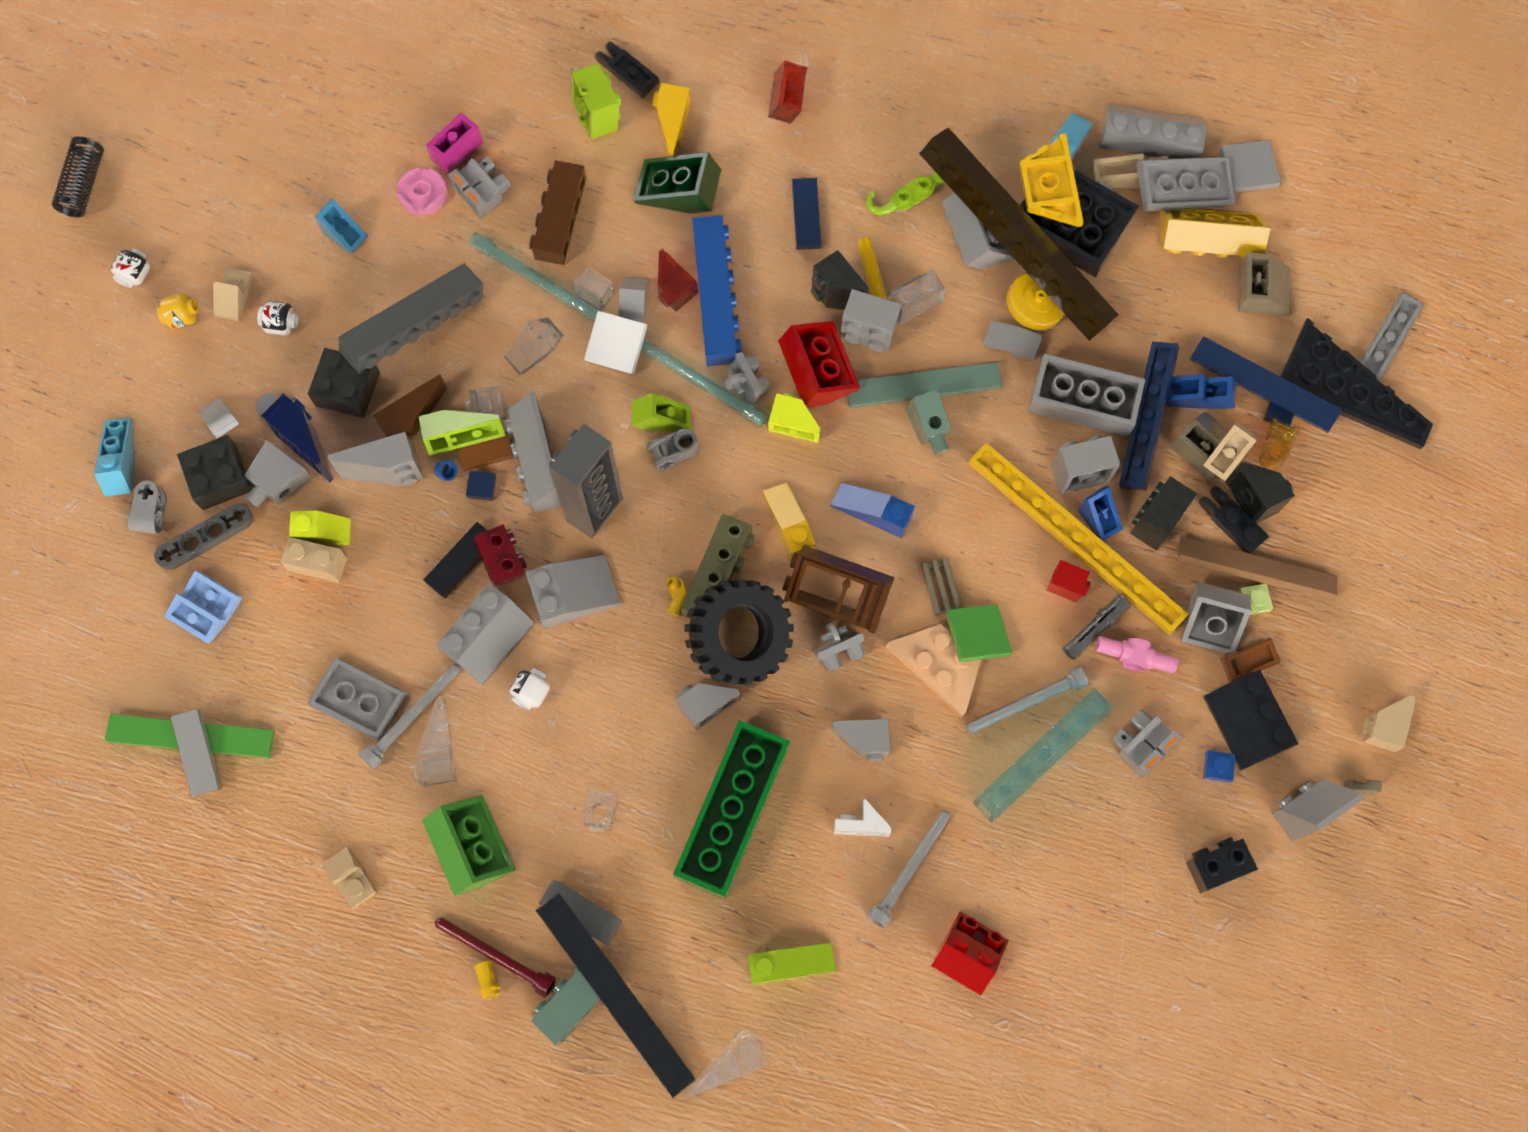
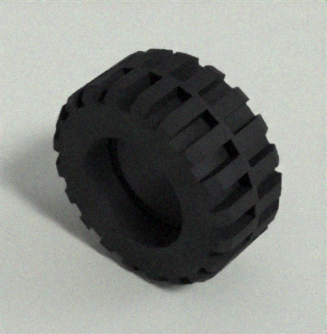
(772, 636)

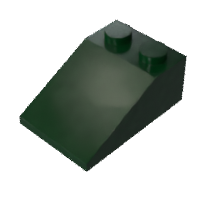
(679, 183)

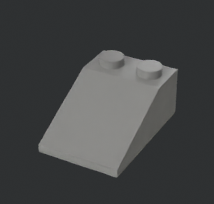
(381, 461)
(572, 590)
(1314, 807)

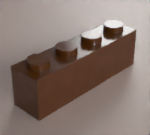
(558, 213)

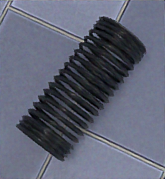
(82, 167)

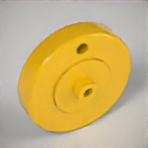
(1031, 304)

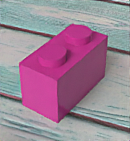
(454, 143)

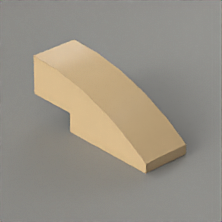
(1120, 171)

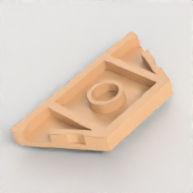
(935, 661)

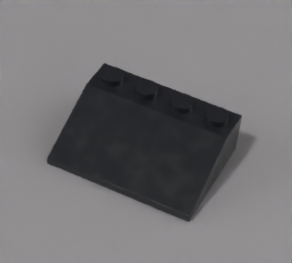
(1104, 222)

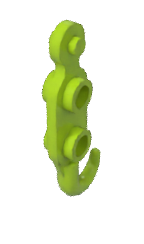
(907, 195)

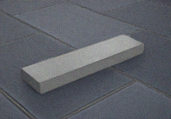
(1391, 334)

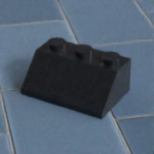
(1250, 720)

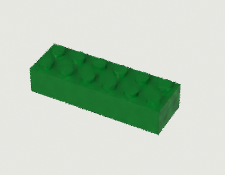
(731, 810)

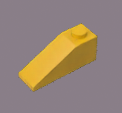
(672, 109)
(788, 519)

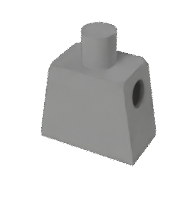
(274, 476)

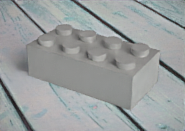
(1086, 395)

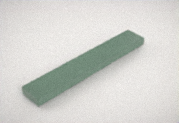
(906, 386)

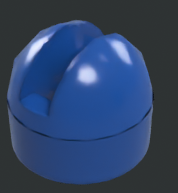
(449, 471)

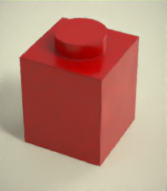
(1069, 581)

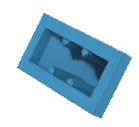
(339, 226)

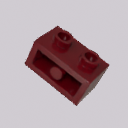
(499, 555)

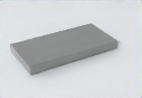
(1185, 183)

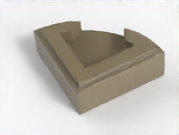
(1370, 788)

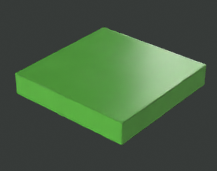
(978, 633)

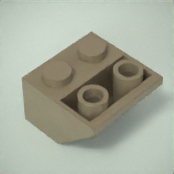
(1263, 285)
(1199, 442)

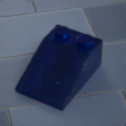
(293, 427)

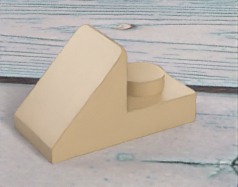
(231, 294)
(1230, 451)
(349, 877)

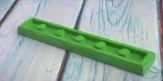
(161, 734)

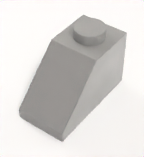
(705, 702)
(865, 737)

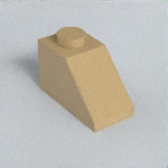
(1390, 725)

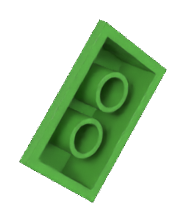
(468, 844)

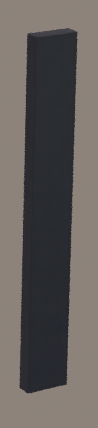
(615, 994)

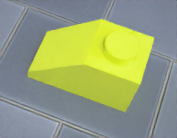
(793, 418)
(320, 527)

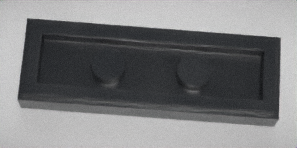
(455, 563)

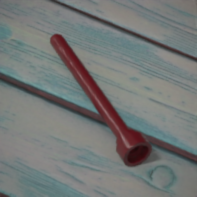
(540, 982)

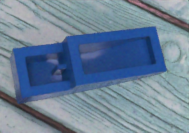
(1202, 392)

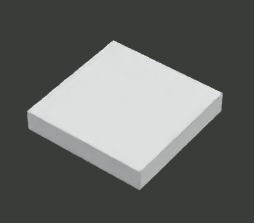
(615, 342)

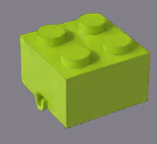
(595, 101)

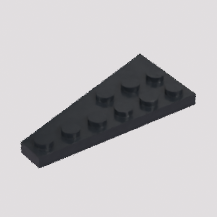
(1346, 383)

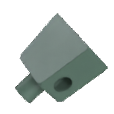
(927, 411)

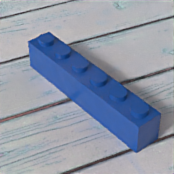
(714, 290)

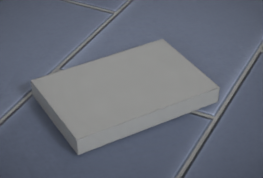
(357, 699)

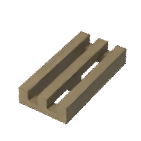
(935, 565)

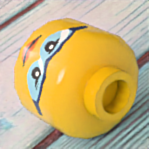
(178, 311)

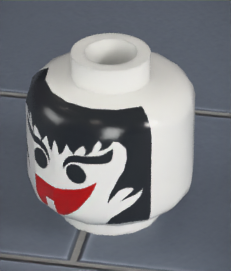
(130, 268)
(277, 318)
(529, 689)

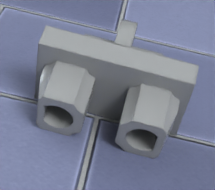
(743, 380)
(850, 643)

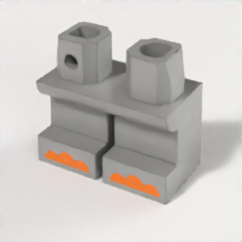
(477, 187)
(1148, 745)

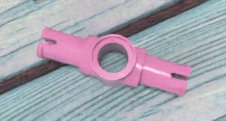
(1136, 654)

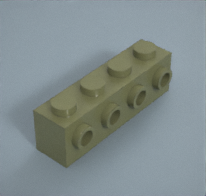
(721, 558)

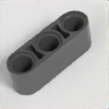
(596, 920)

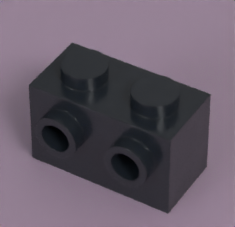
(1221, 865)

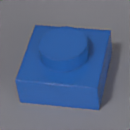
(1219, 766)

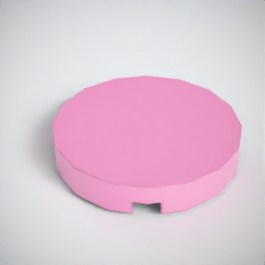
(422, 191)

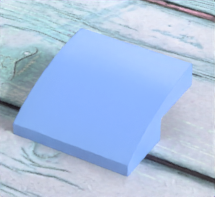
(203, 607)

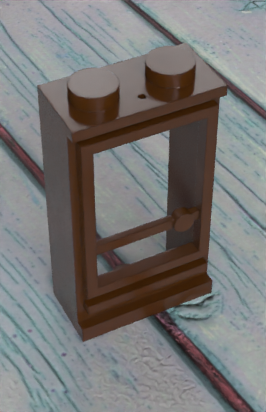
(872, 599)

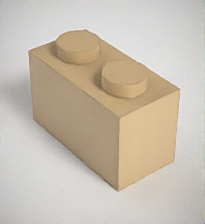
(314, 560)

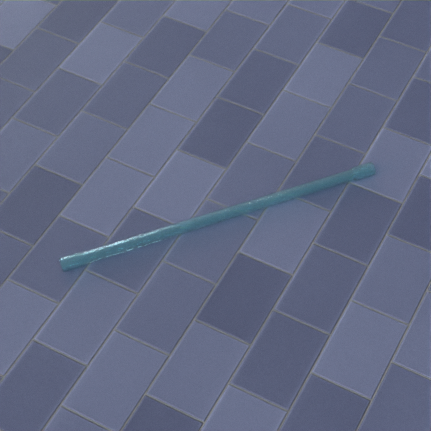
(745, 409)

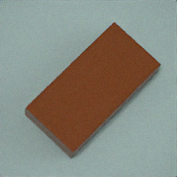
(486, 453)
(1250, 659)

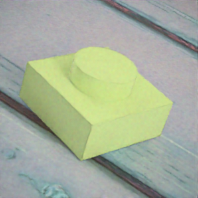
(1259, 598)

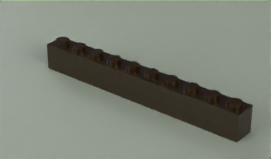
(1018, 233)

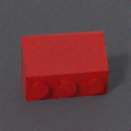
(818, 363)

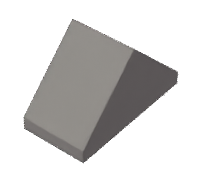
(633, 298)

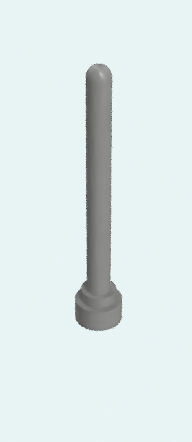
(1074, 680)
(373, 754)
(881, 913)

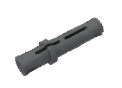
(1105, 618)

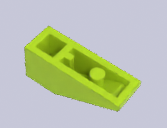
(457, 429)
(791, 963)

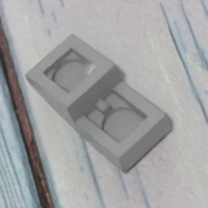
(1017, 340)
(218, 418)

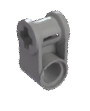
(672, 450)
(147, 509)

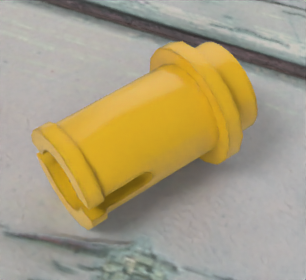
(487, 980)

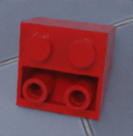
(970, 953)

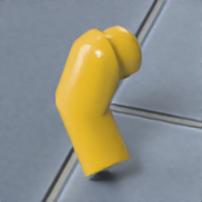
(678, 592)

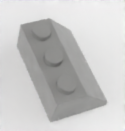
(976, 243)
(485, 634)

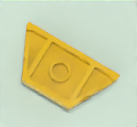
(1051, 183)

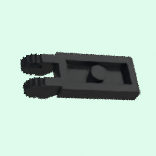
(628, 69)
(1233, 521)

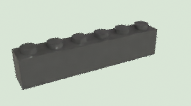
(410, 318)

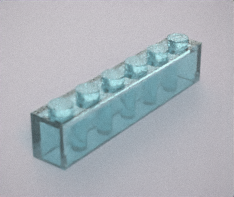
(1042, 755)

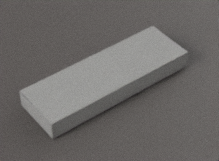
(195, 752)

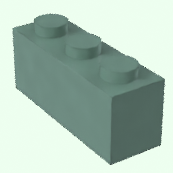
(566, 1009)

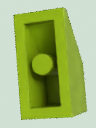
(660, 414)

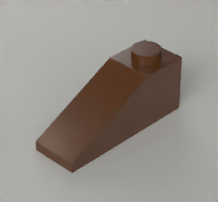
(405, 412)

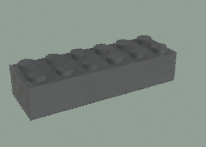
(586, 480)

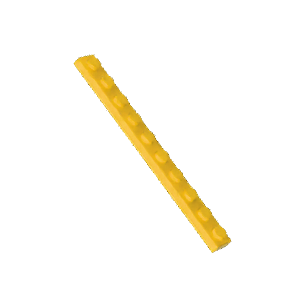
(1078, 539)

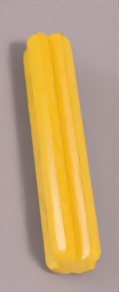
(871, 268)

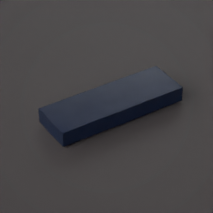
(806, 213)

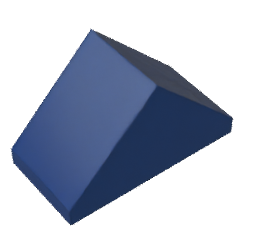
(1101, 513)

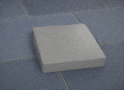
(1252, 166)

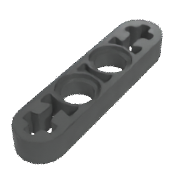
(201, 532)

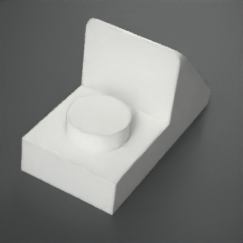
(870, 825)

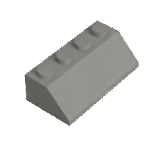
(1152, 132)
(533, 452)

